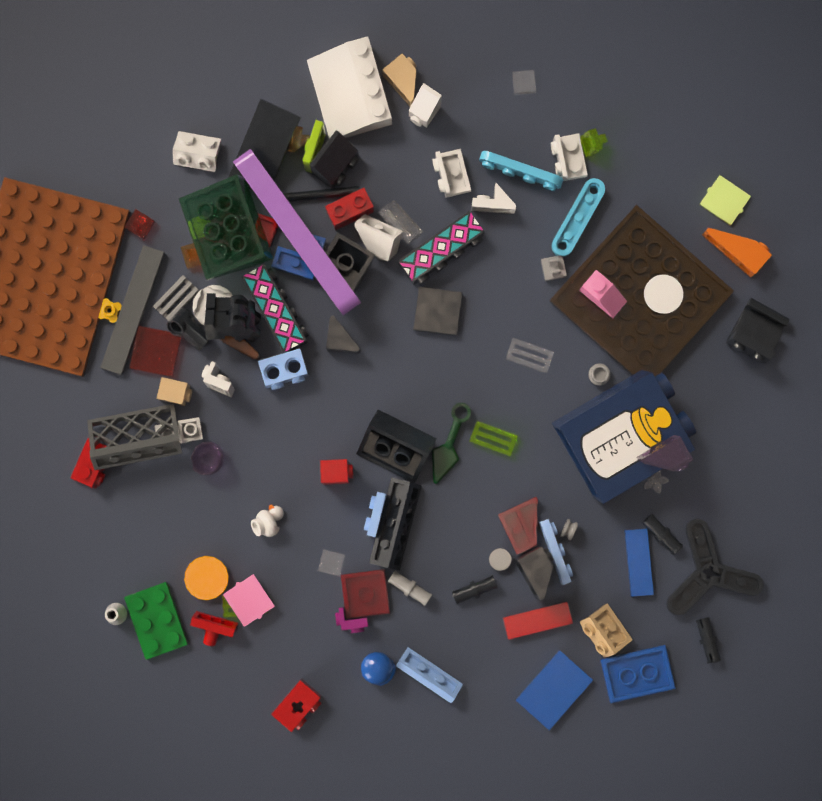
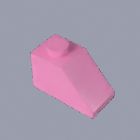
(603, 294)

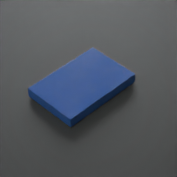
(637, 673)
(554, 690)

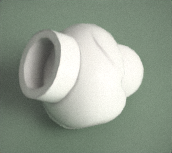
(265, 521)

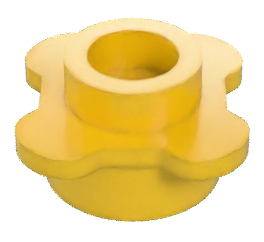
(113, 315)

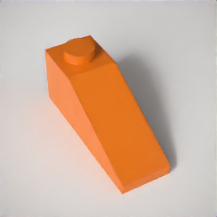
(742, 251)

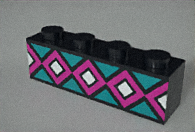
(441, 248)
(274, 308)

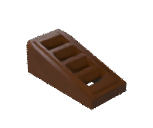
(242, 346)

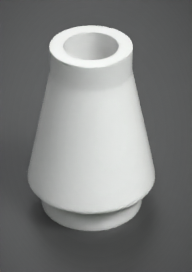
(121, 613)

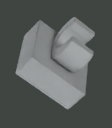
(553, 268)

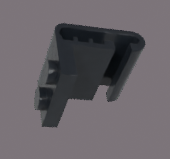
(757, 331)

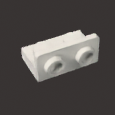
(569, 157)
(217, 381)

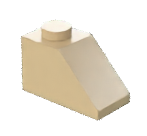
(402, 77)

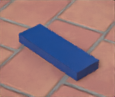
(639, 562)

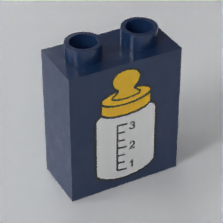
(617, 428)

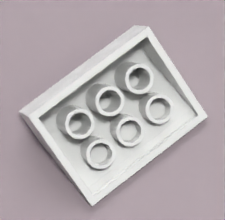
(350, 89)

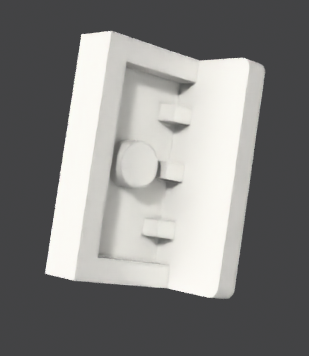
(196, 151)
(452, 173)

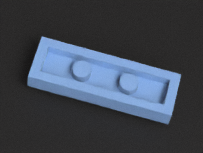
(557, 551)
(429, 675)

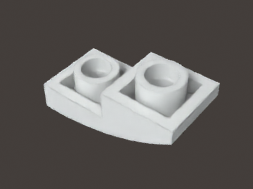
(188, 430)

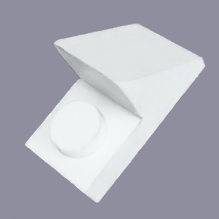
(500, 203)

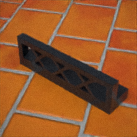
(395, 522)

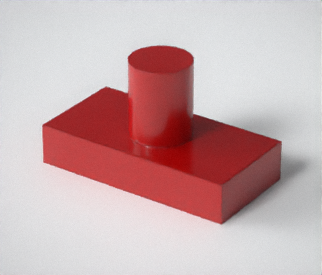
(213, 627)

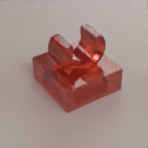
(139, 224)

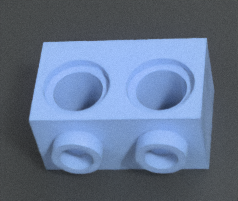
(282, 363)

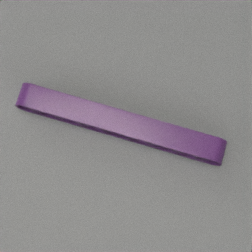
(297, 232)

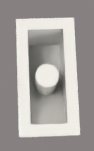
(425, 106)
(379, 237)

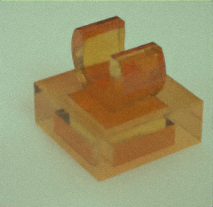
(298, 140)
(190, 256)

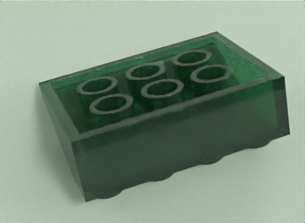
(225, 227)

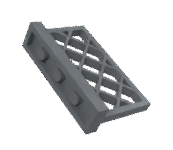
(135, 449)

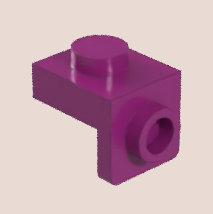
(356, 625)

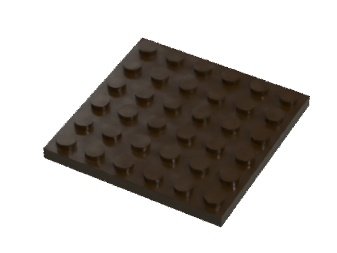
(629, 259)

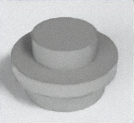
(599, 374)

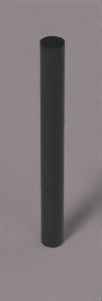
(324, 193)

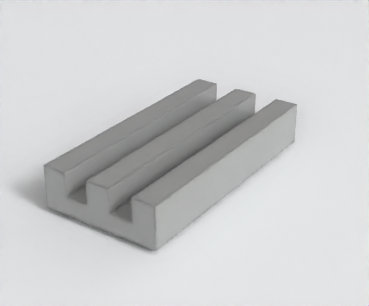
(170, 292)

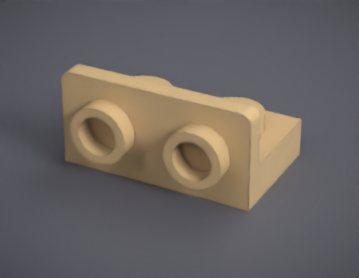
(606, 631)

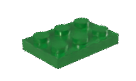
(156, 620)

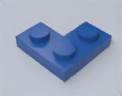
(291, 261)

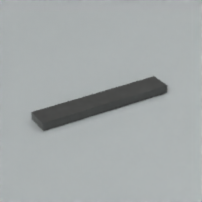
(132, 310)

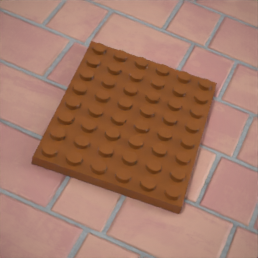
(54, 273)

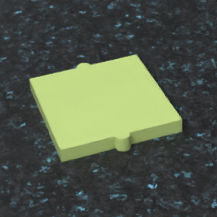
(725, 200)

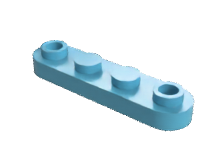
(529, 173)
(578, 217)

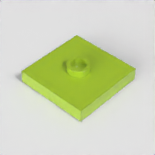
(314, 144)

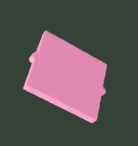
(248, 600)

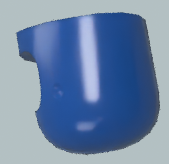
(378, 668)

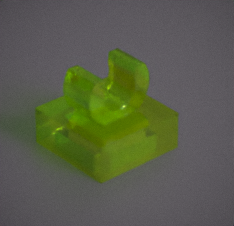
(592, 142)

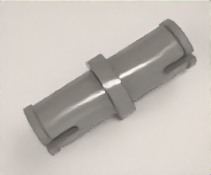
(410, 588)

